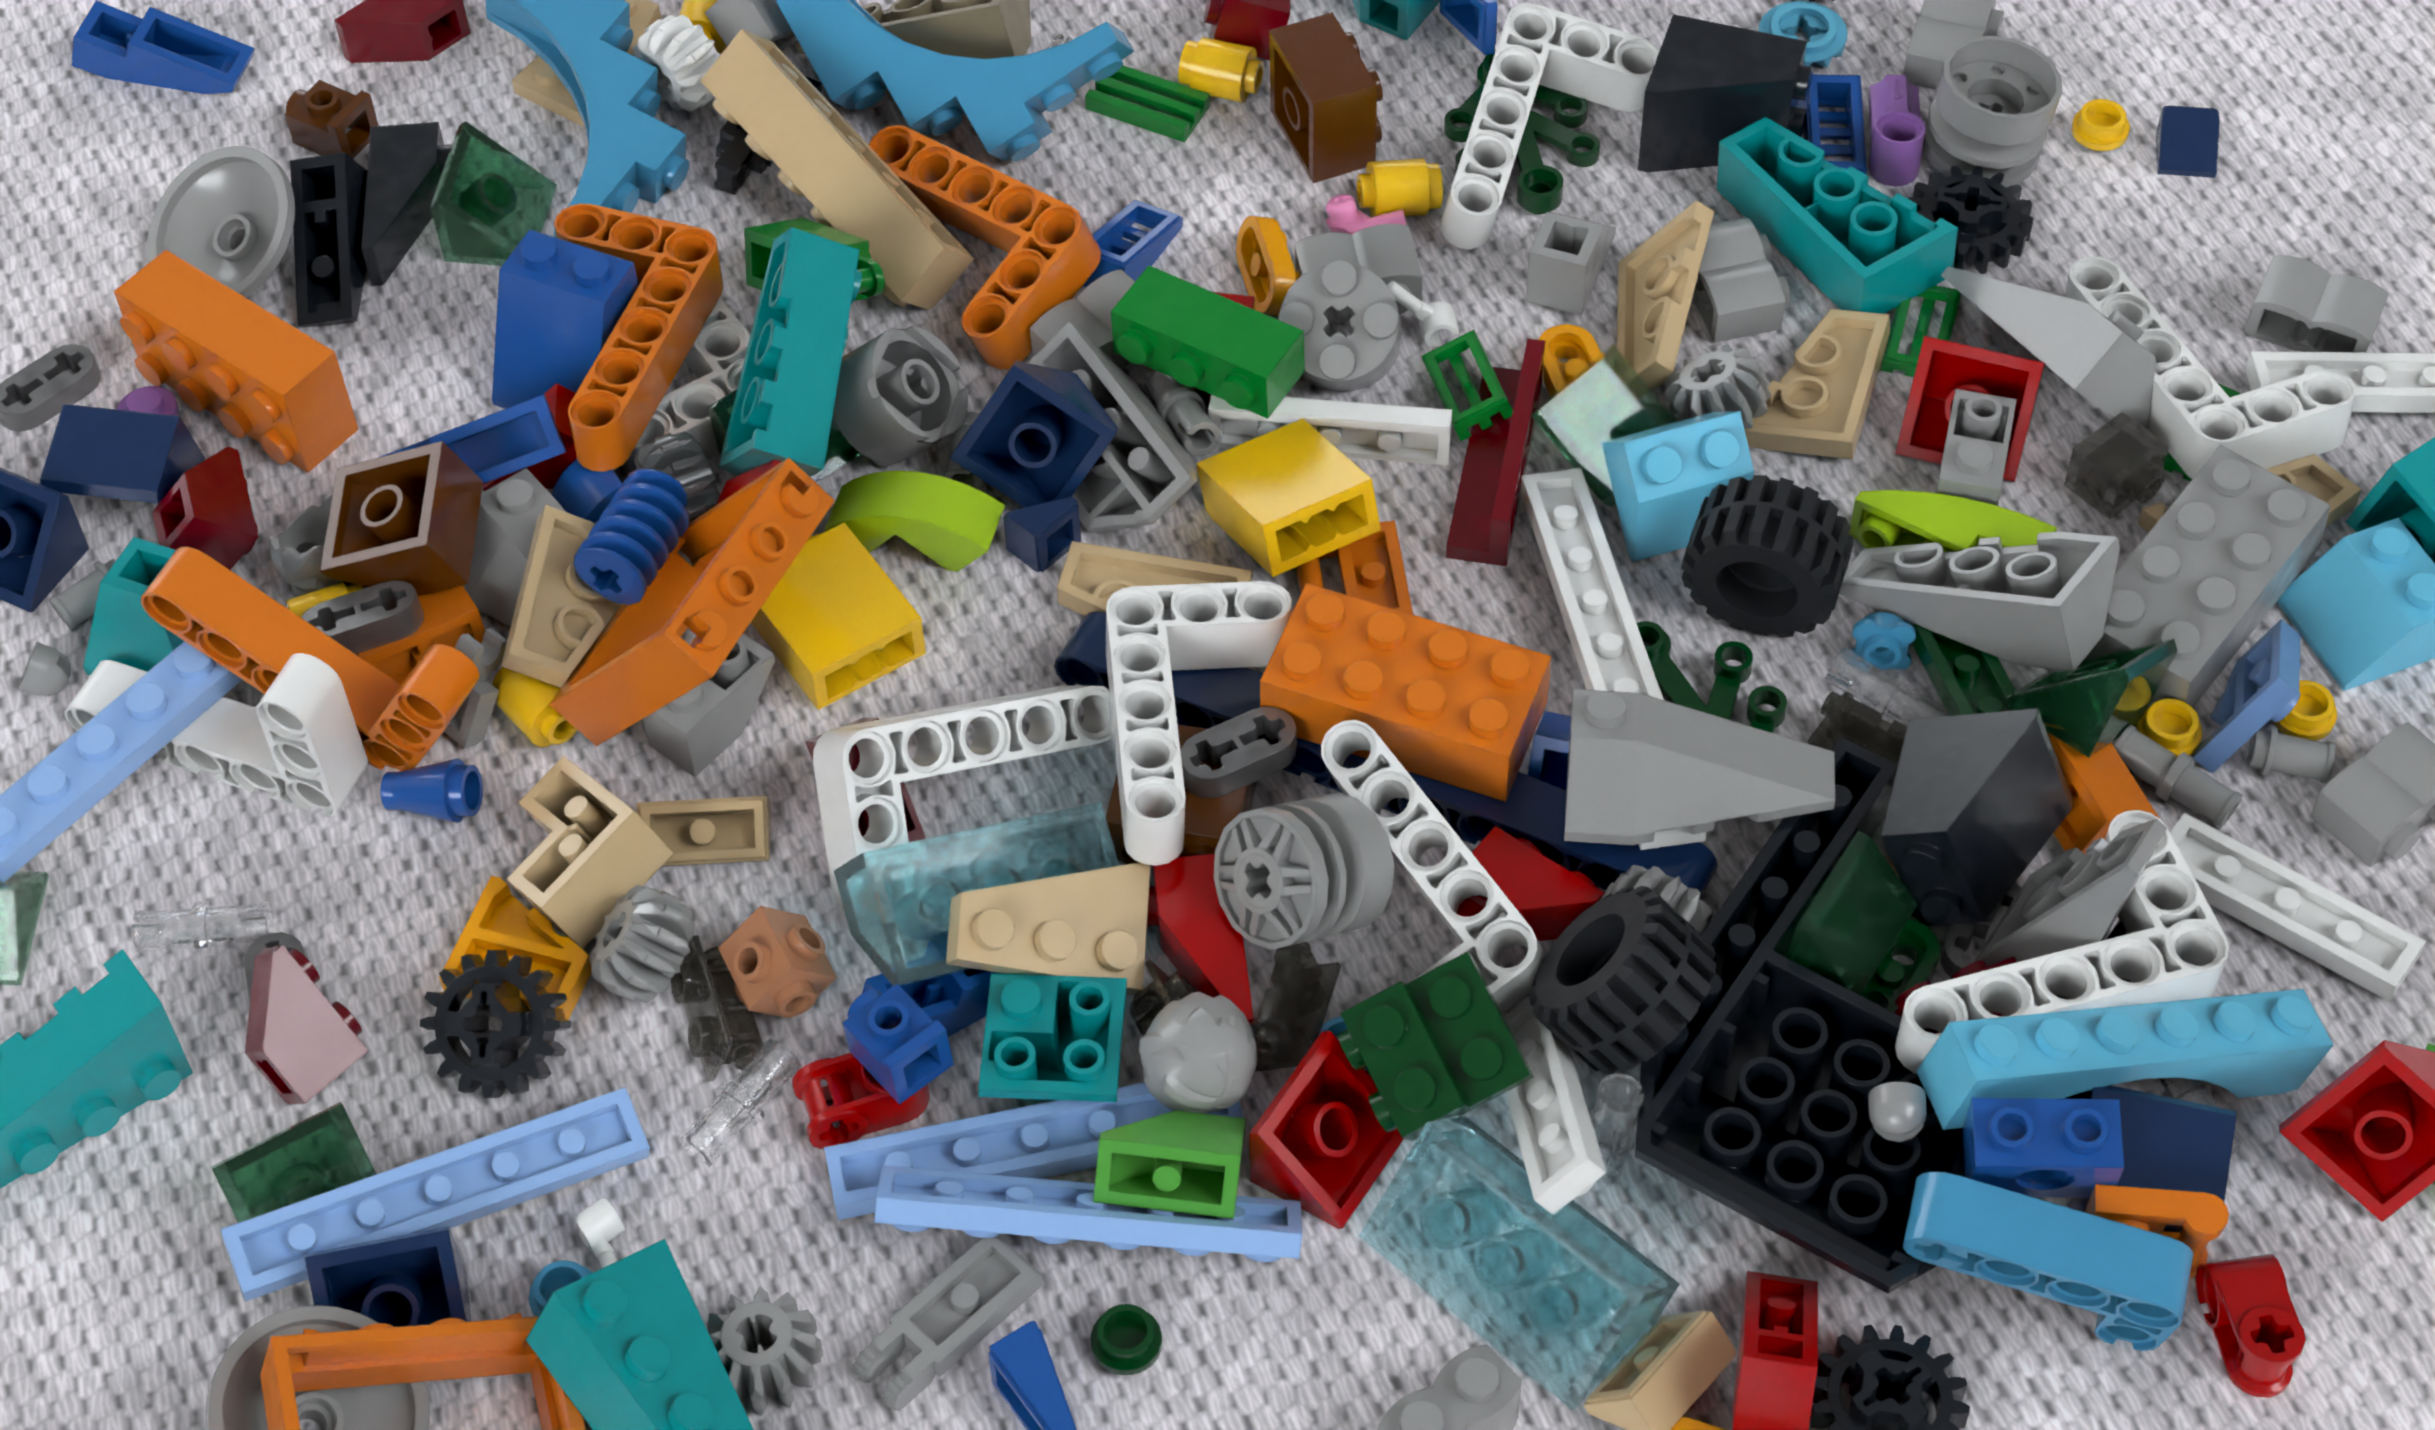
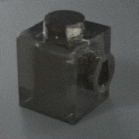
(2117, 466)

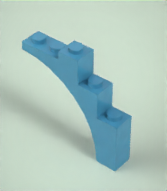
(613, 91)
(998, 95)

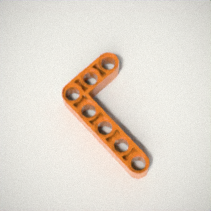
(1044, 238)
(675, 296)
(259, 635)

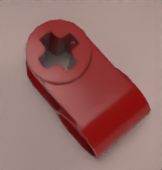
(857, 1101)
(2252, 1321)

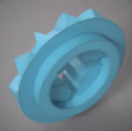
(1821, 24)

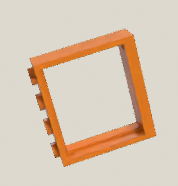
(736, 563)
(407, 1355)

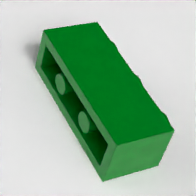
(1208, 341)

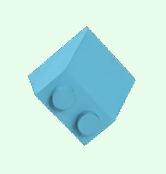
(1668, 472)
(2367, 605)

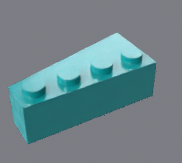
(85, 1069)

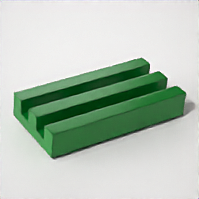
(1150, 96)
(1908, 363)
(1480, 411)

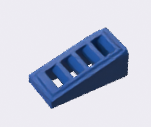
(1474, 20)
(1838, 92)
(1131, 257)
(1028, 1380)

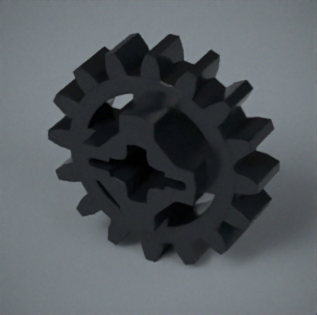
(1987, 214)
(495, 994)
(1893, 1374)

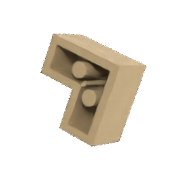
(591, 852)

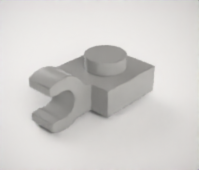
(474, 715)

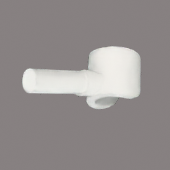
(1432, 316)
(597, 1227)

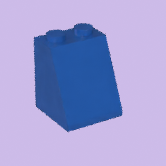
(554, 315)

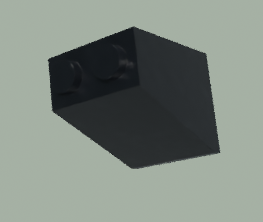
(1714, 84)
(1972, 810)

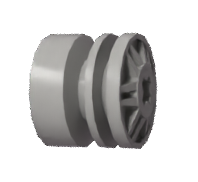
(1992, 108)
(1303, 870)

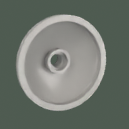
(227, 217)
(237, 1396)

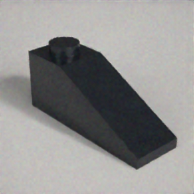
(400, 187)
(328, 238)

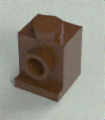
(323, 113)

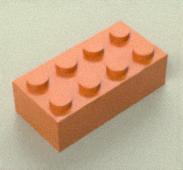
(236, 361)
(1431, 691)

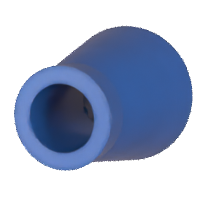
(435, 790)

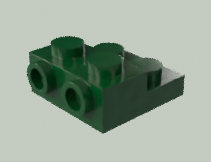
(1433, 1047)

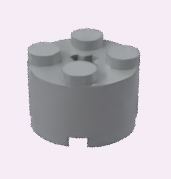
(1341, 293)
(898, 394)

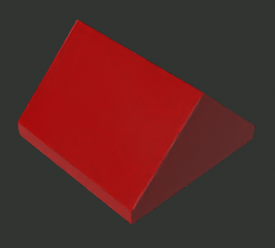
(1954, 366)
(2374, 1127)
(1322, 1136)

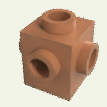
(777, 963)

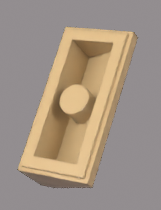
(711, 829)
(1663, 1373)

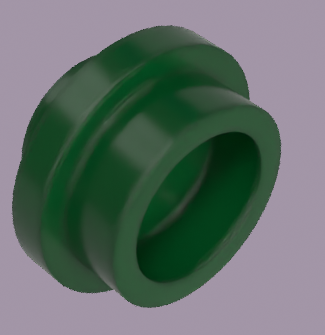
(1126, 1340)

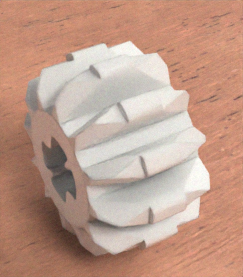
(681, 59)

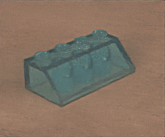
(903, 893)
(1537, 1285)

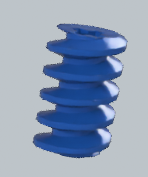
(633, 536)

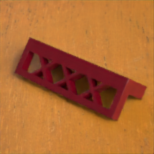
(1495, 465)

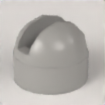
(45, 671)
(1897, 1110)

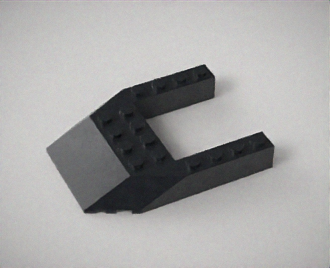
(1778, 1064)

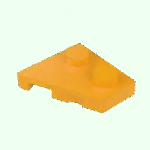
(506, 924)

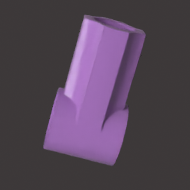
(1895, 131)

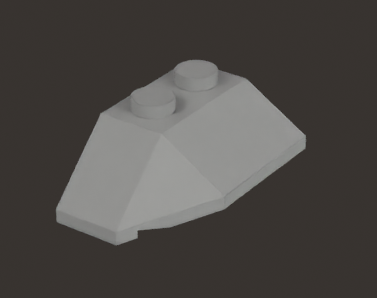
(1145, 461)

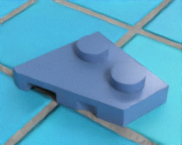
(2258, 689)

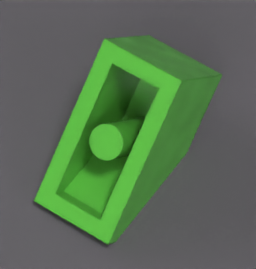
(1172, 1164)

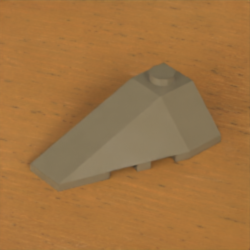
(958, 26)

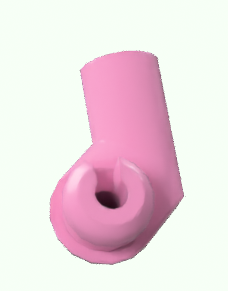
(1347, 219)

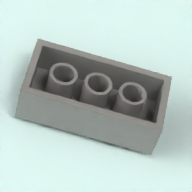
(2212, 570)

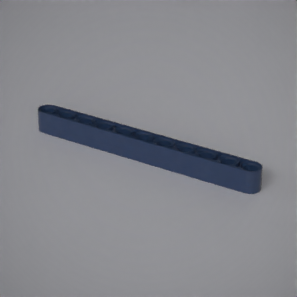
(1530, 812)

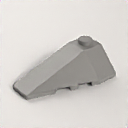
(2015, 602)

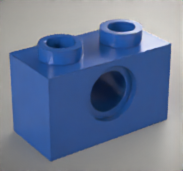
(2044, 1145)

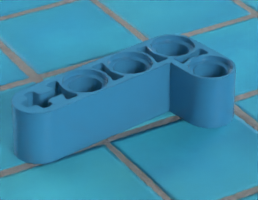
(2054, 1252)

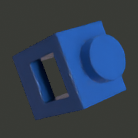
(896, 1041)

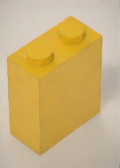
(1288, 497)
(838, 619)

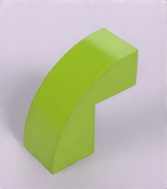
(926, 510)

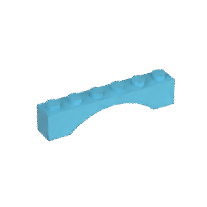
(2236, 1041)

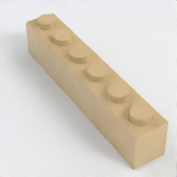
(834, 169)

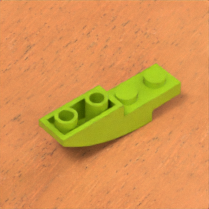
(1921, 517)

